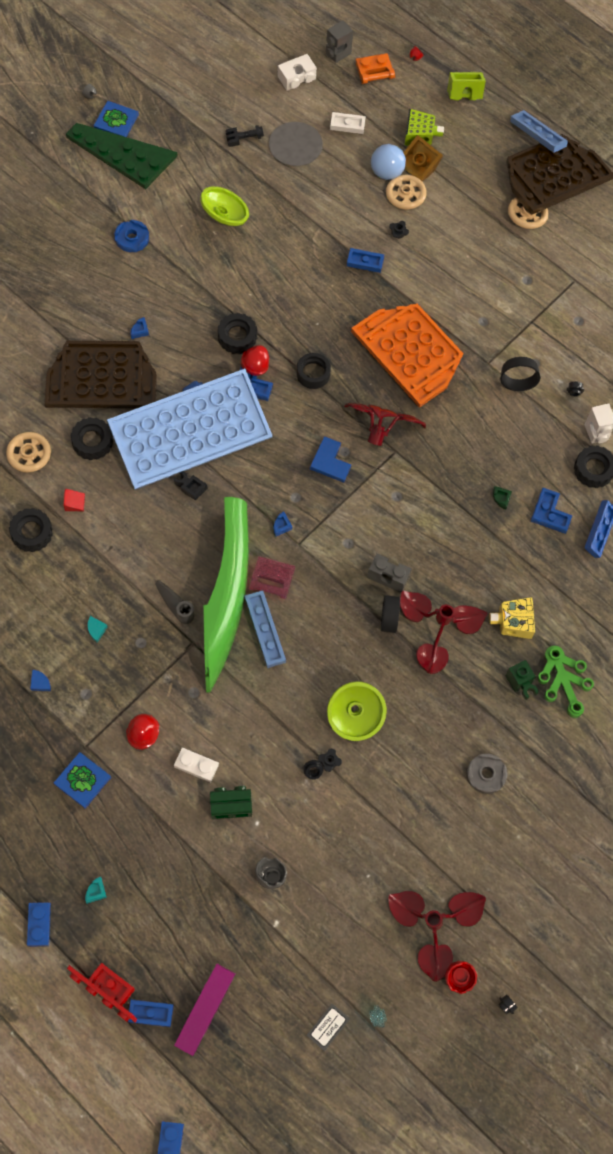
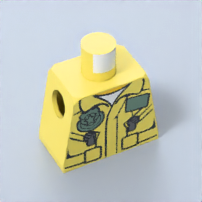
(515, 618)

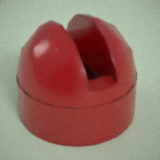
(416, 54)

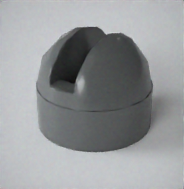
(88, 91)

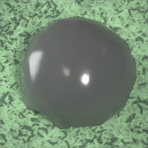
(270, 873)

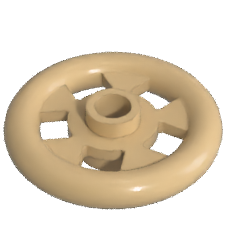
(406, 204)
(522, 222)
(30, 466)

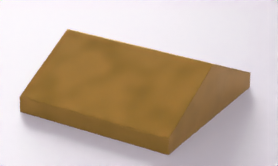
(421, 158)

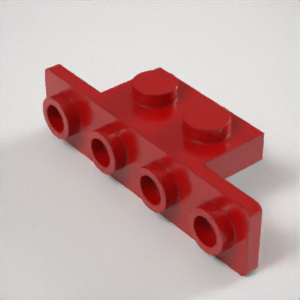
(109, 986)

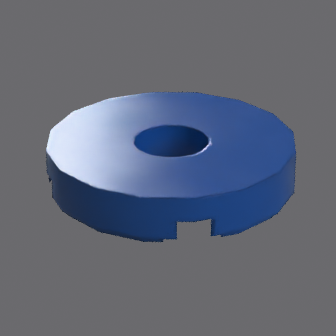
(131, 244)

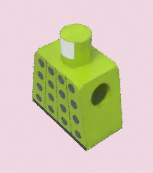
(423, 126)

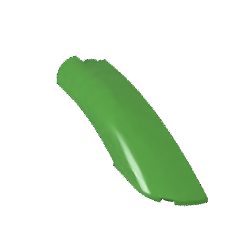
(228, 597)

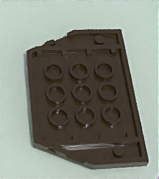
(549, 177)
(101, 376)

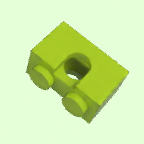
(460, 80)

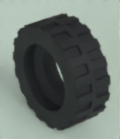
(235, 320)
(85, 426)
(588, 478)
(24, 517)

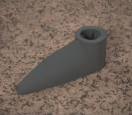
(176, 603)

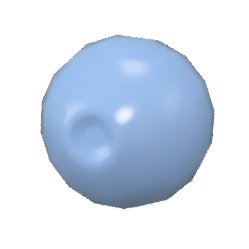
(388, 161)

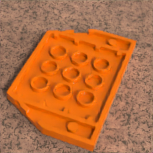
(410, 350)

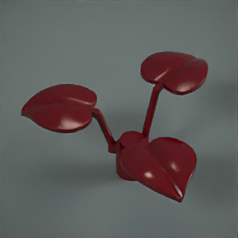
(377, 431)
(467, 620)
(409, 905)

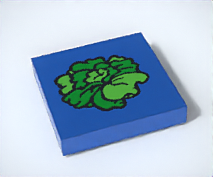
(116, 119)
(82, 780)

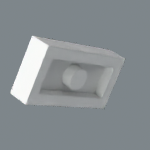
(347, 123)
(196, 765)

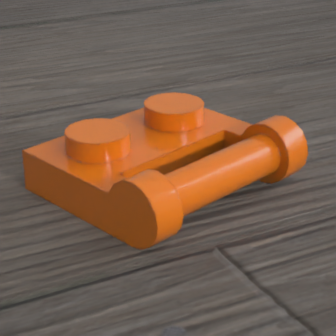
(375, 68)

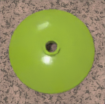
(224, 206)
(365, 720)

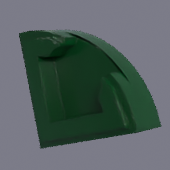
(501, 496)

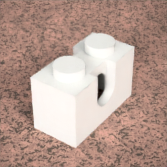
(292, 77)
(599, 423)

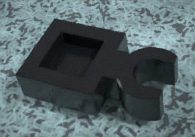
(191, 486)

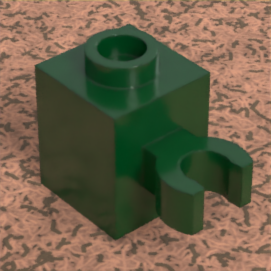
(521, 677)

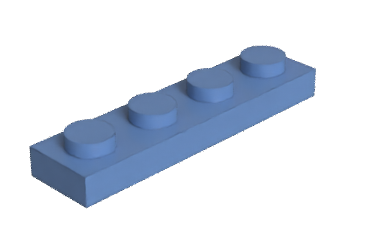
(538, 131)
(265, 629)

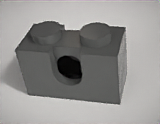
(339, 41)
(399, 574)

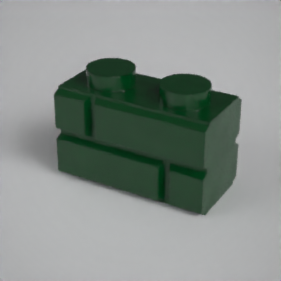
(231, 803)

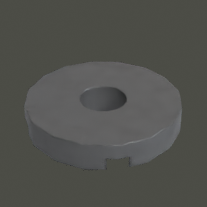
(483, 784)

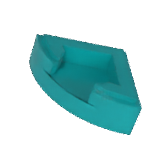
(96, 628)
(95, 891)

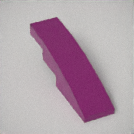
(204, 1009)

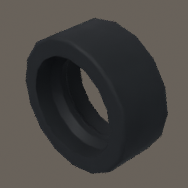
(313, 358)
(390, 614)

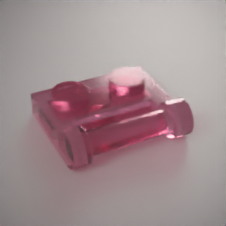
(275, 572)

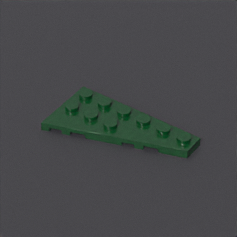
(130, 157)

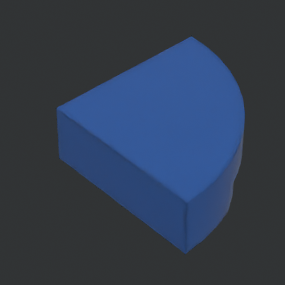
(139, 329)
(281, 524)
(39, 682)

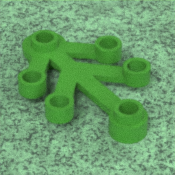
(564, 677)

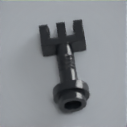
(233, 136)

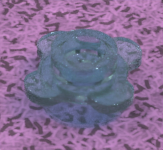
(378, 1017)

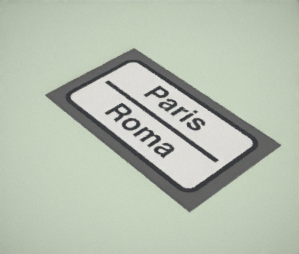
(328, 1027)

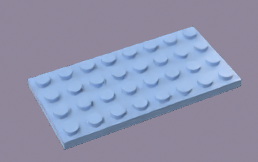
(189, 429)

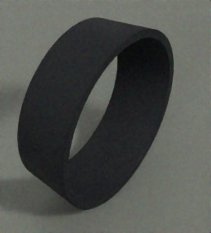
(520, 384)

